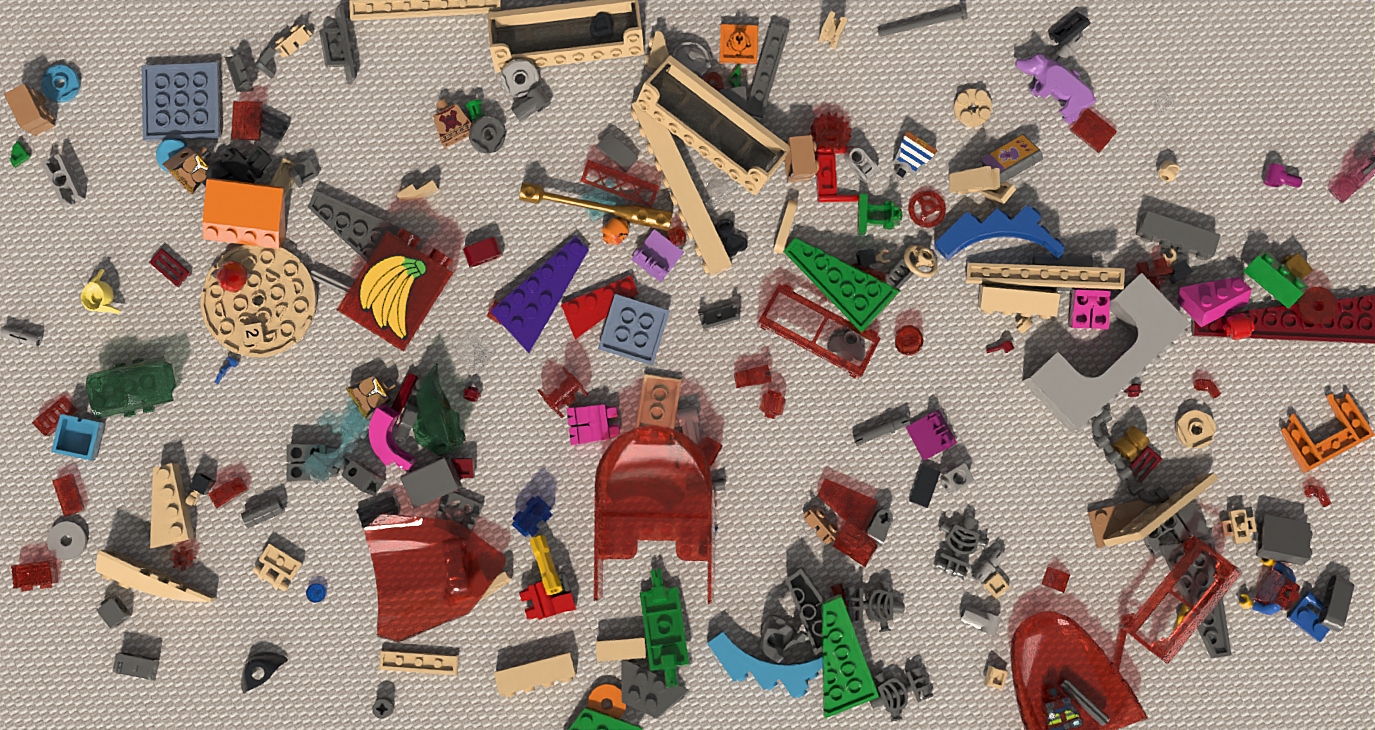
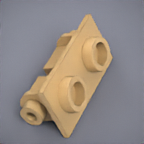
(298, 35)

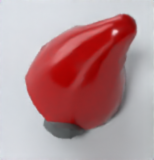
(232, 276)

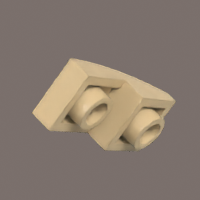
(410, 193)

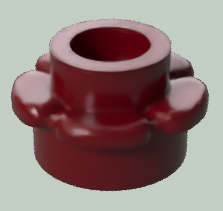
(1133, 390)
(471, 394)

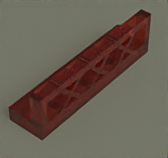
(625, 178)

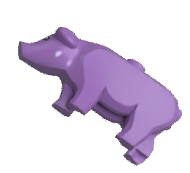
(1058, 82)

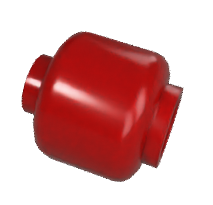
(1239, 326)

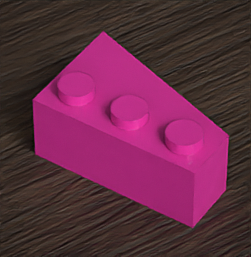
(1214, 299)

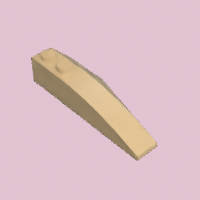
(145, 578)

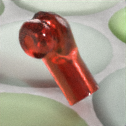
(1318, 492)

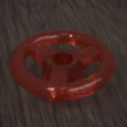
(918, 197)

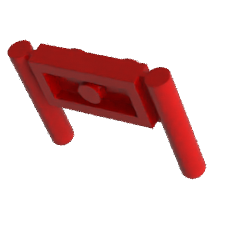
(826, 177)

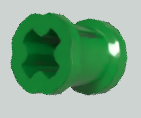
(474, 109)

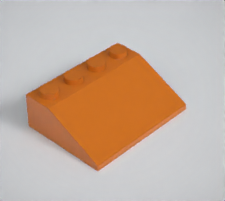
(244, 213)

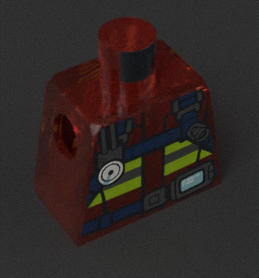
(1060, 712)

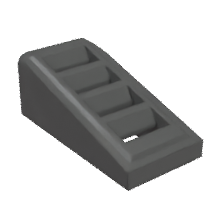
(892, 273)

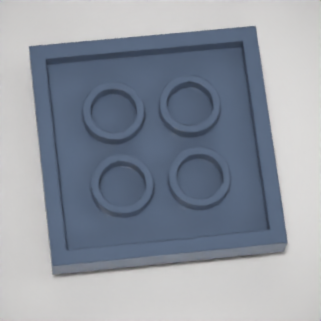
(633, 329)

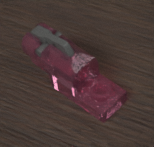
(1354, 178)

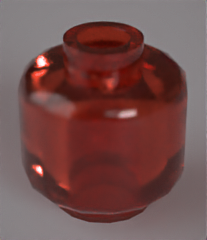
(772, 404)

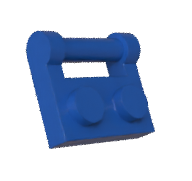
(1306, 619)

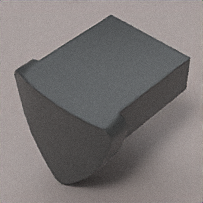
(263, 61)
(302, 172)

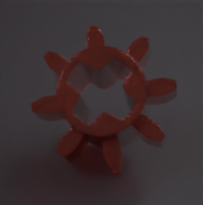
(183, 553)

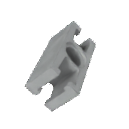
(70, 184)

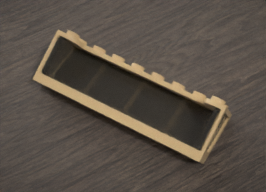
(562, 33)
(712, 125)

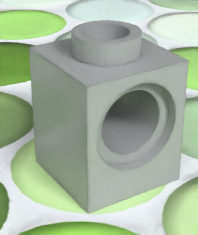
(962, 475)

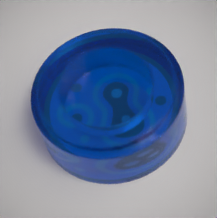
(316, 592)

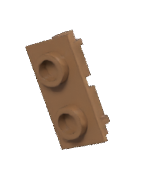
(816, 517)

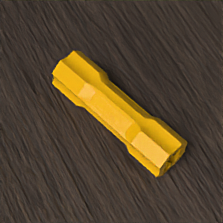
(549, 575)

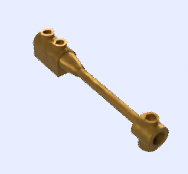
(634, 213)

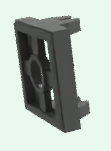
(475, 506)

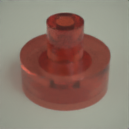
(677, 236)

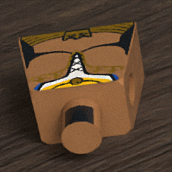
(188, 168)
(370, 394)

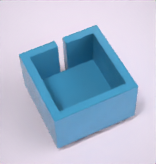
(77, 437)

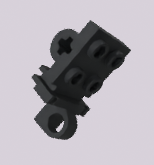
(238, 167)

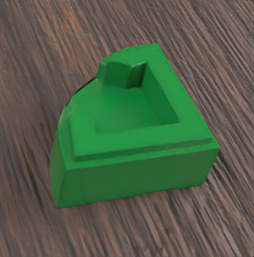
(19, 154)

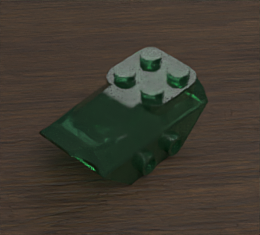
(131, 388)
(436, 423)

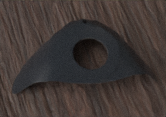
(267, 661)

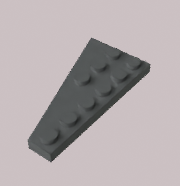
(352, 225)

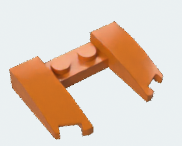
(1354, 432)

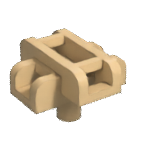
(1239, 526)

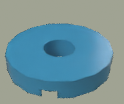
(70, 88)

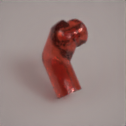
(1207, 385)

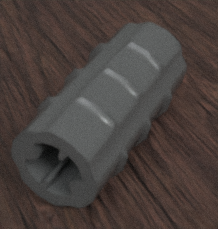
(262, 512)

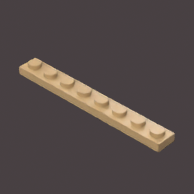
(418, 8)
(1045, 275)

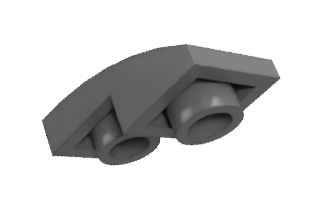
(617, 151)
(1192, 520)

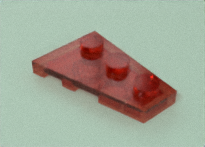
(847, 502)

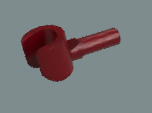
(1007, 347)

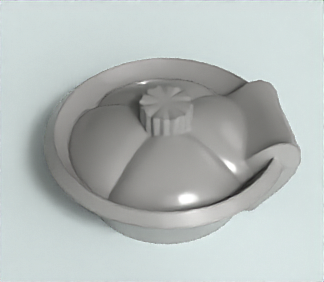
(693, 57)

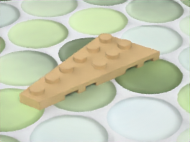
(1158, 514)

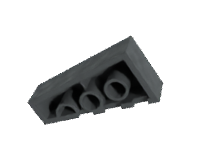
(809, 605)

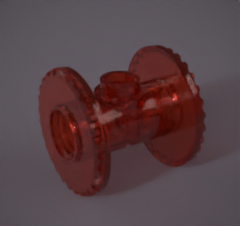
(565, 395)

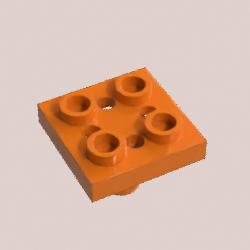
(738, 37)

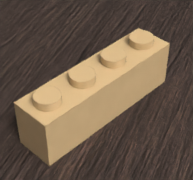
(1018, 300)
(535, 673)

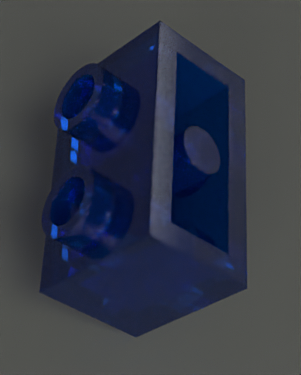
(528, 520)

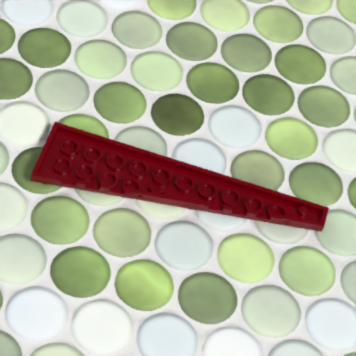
(1351, 324)

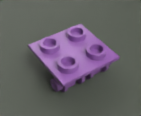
(657, 255)

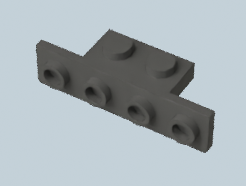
(337, 46)

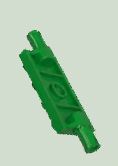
(664, 628)

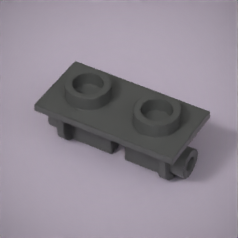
(238, 72)

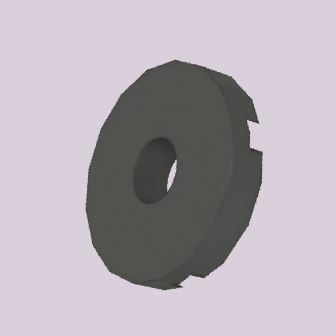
(477, 138)

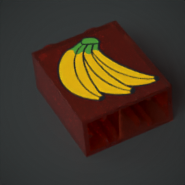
(397, 289)

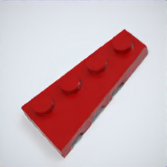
(593, 307)

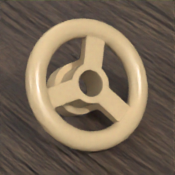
(924, 257)

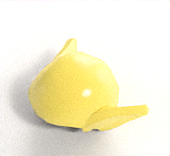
(98, 295)

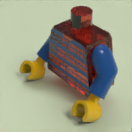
(1276, 592)

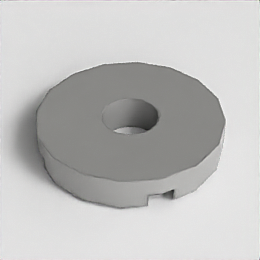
(515, 67)
(56, 536)

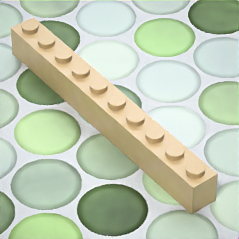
(683, 192)

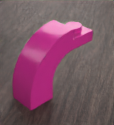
(382, 439)

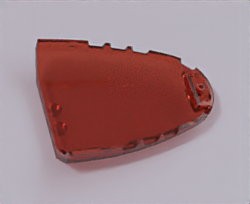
(1057, 648)

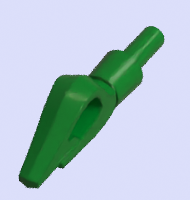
(737, 83)

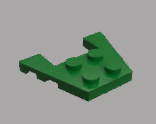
(595, 720)

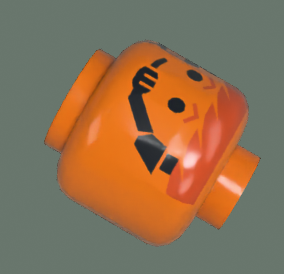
(615, 231)

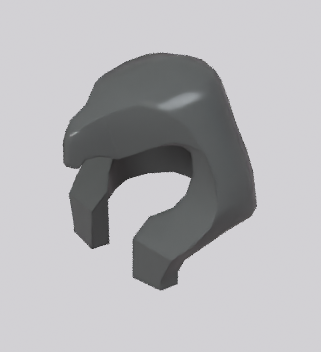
(779, 636)

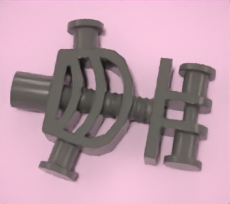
(409, 414)
(966, 529)
(882, 610)
(903, 690)

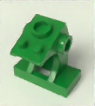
(892, 215)

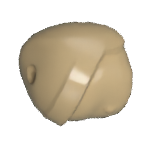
(1168, 171)

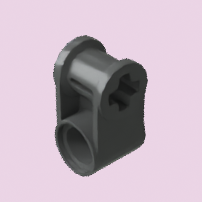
(878, 531)

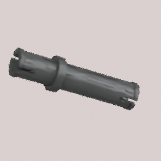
(882, 429)

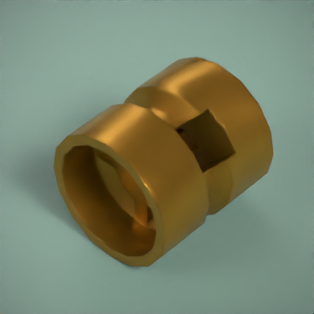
(1131, 442)

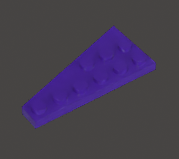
(534, 301)

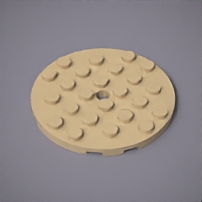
(286, 307)

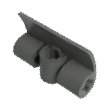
(1066, 259)

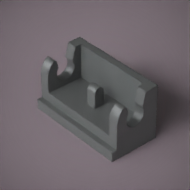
(719, 316)
(136, 665)

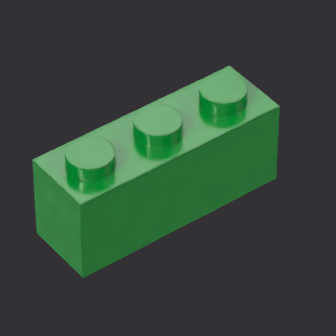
(1276, 278)

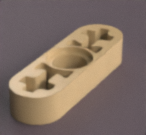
(785, 226)

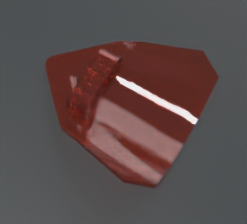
(427, 572)

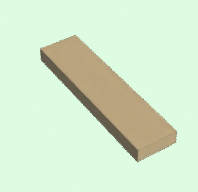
(419, 662)

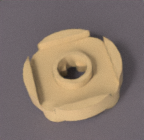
(979, 99)
(1205, 434)

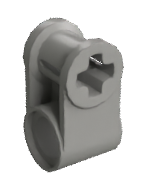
(863, 166)

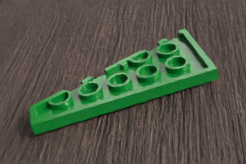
(846, 286)

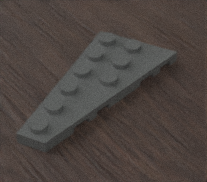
(1192, 587)

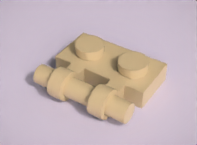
(280, 562)

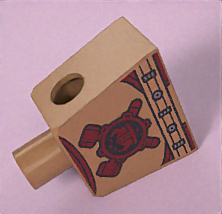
(451, 123)

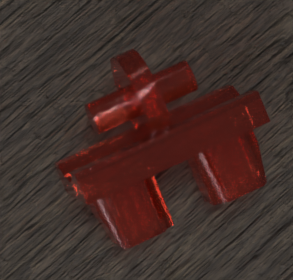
(1161, 269)

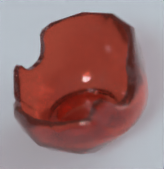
(909, 340)

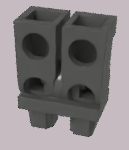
(301, 453)

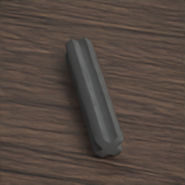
(1084, 702)

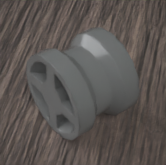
(387, 708)

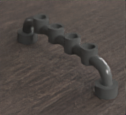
(1124, 471)

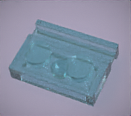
(604, 197)

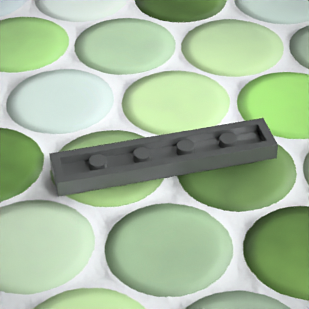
(767, 70)

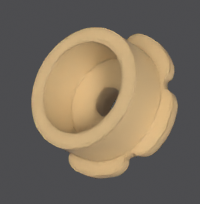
(1024, 324)

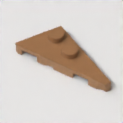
(1112, 518)

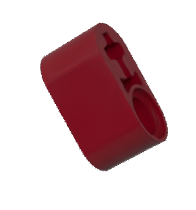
(482, 252)

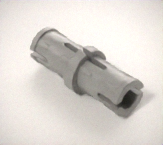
(1067, 49)
(20, 336)
(988, 566)

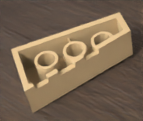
(169, 512)

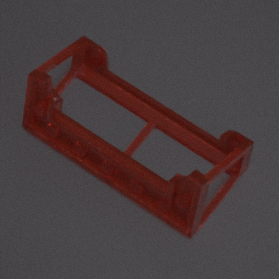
(811, 346)
(1225, 577)

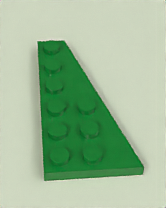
(844, 668)

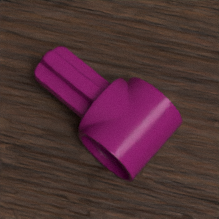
(1277, 176)

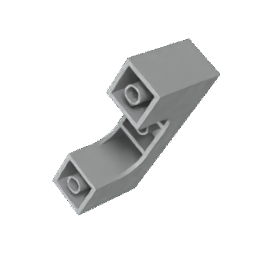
(1150, 327)

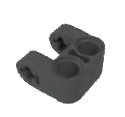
(1177, 530)

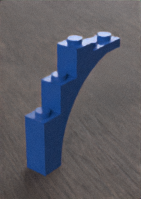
(998, 224)

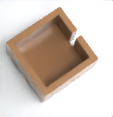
(30, 109)
(801, 161)

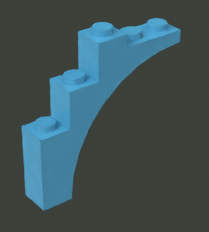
(739, 663)

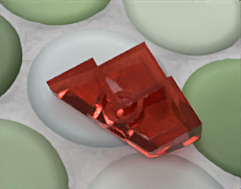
(855, 542)

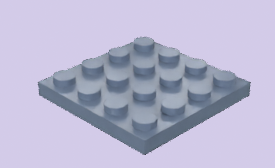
(181, 101)

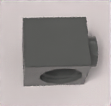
(113, 612)

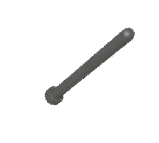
(962, 13)

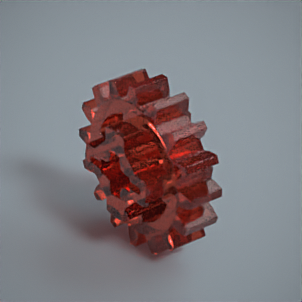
(825, 125)

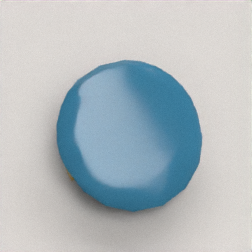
(168, 149)

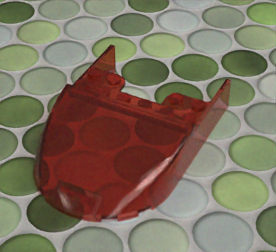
(654, 489)

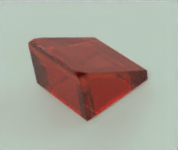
(1055, 579)

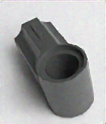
(535, 101)

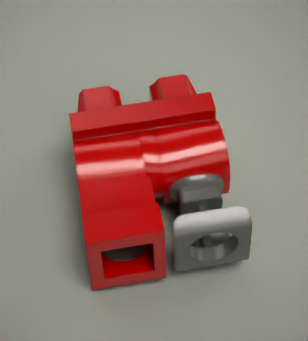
(545, 604)

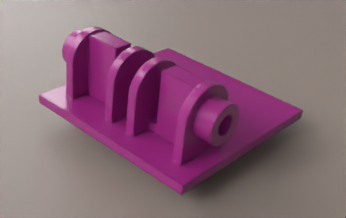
(931, 435)

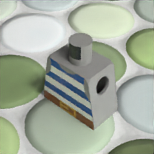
(912, 156)

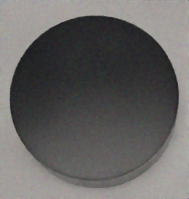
(725, 228)

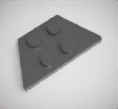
(648, 690)

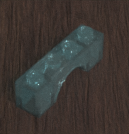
(319, 465)

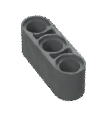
(1336, 603)

